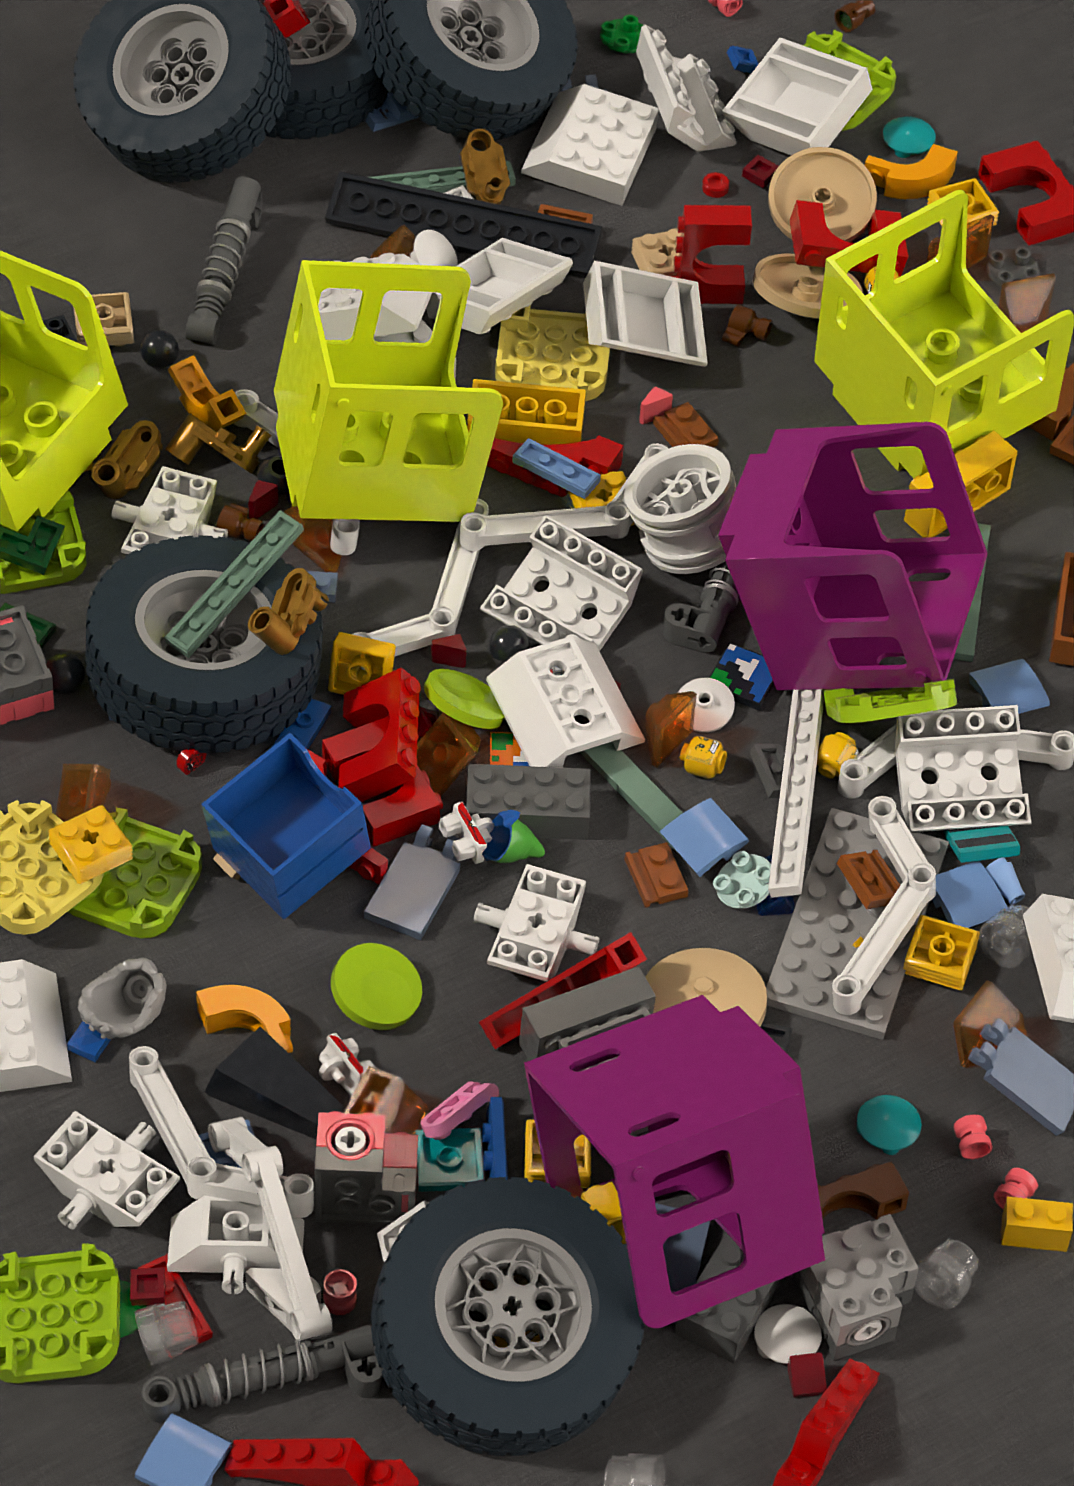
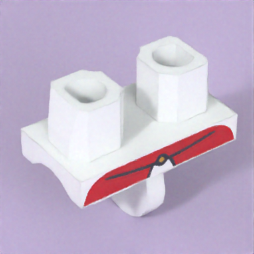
(471, 830)
(341, 1063)

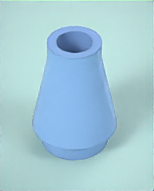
(1006, 880)

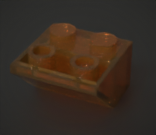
(388, 1096)

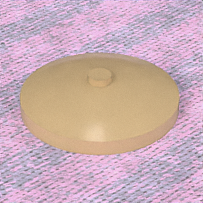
(826, 178)
(792, 285)
(709, 972)

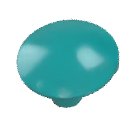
(908, 136)
(889, 1123)

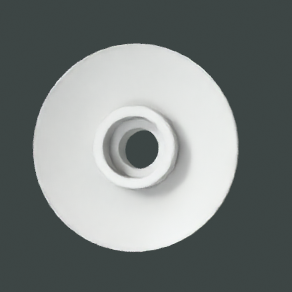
(716, 712)

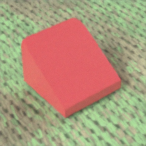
(655, 404)

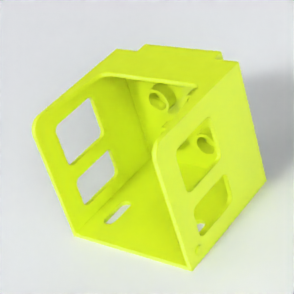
(933, 342)
(52, 395)
(377, 422)

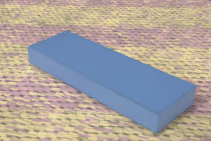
(556, 468)

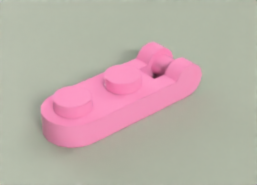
(457, 1109)

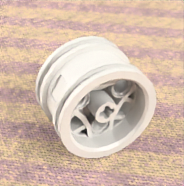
(681, 506)

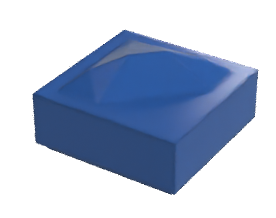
(742, 59)
(87, 1043)

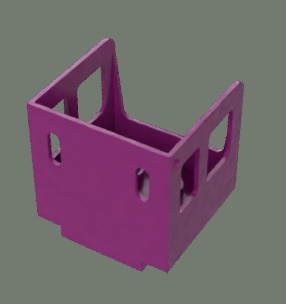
(826, 581)
(720, 1124)

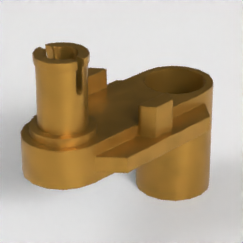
(484, 169)
(195, 432)
(128, 460)
(290, 612)

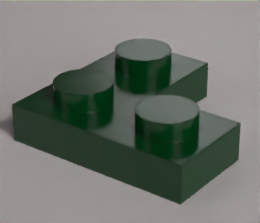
(34, 550)

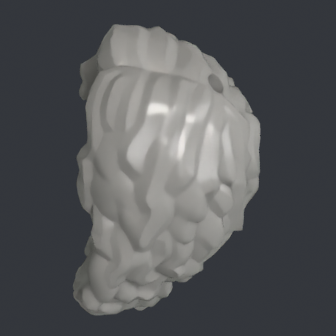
(117, 999)

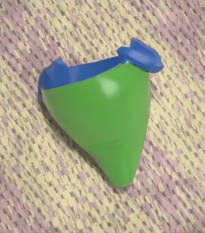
(511, 840)

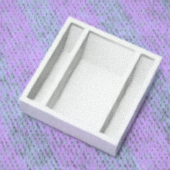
(798, 98)
(592, 142)
(504, 281)
(398, 313)
(644, 313)
(1051, 938)
(31, 1028)

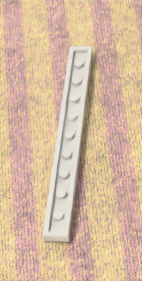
(796, 793)

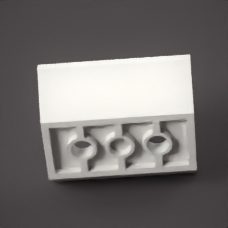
(684, 95)
(579, 578)
(544, 705)
(956, 748)

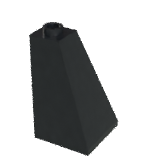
(271, 1085)

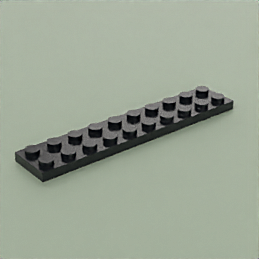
(465, 222)

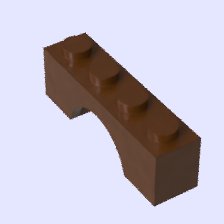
(874, 1191)

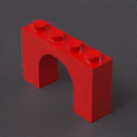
(1032, 166)
(707, 227)
(815, 242)
(395, 756)
(398, 813)

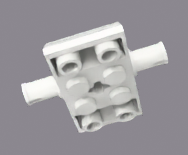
(173, 509)
(538, 924)
(104, 1173)
(224, 1239)

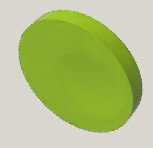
(463, 698)
(376, 986)

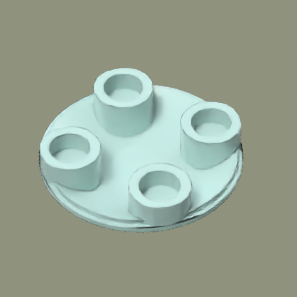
(743, 880)

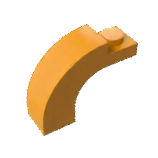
(914, 179)
(202, 399)
(244, 1008)

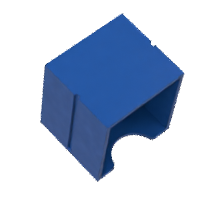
(286, 826)

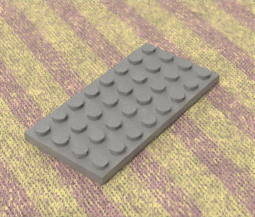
(827, 925)

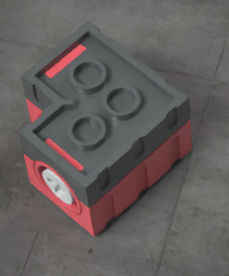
(24, 677)
(363, 1170)

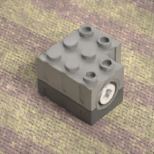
(859, 1286)

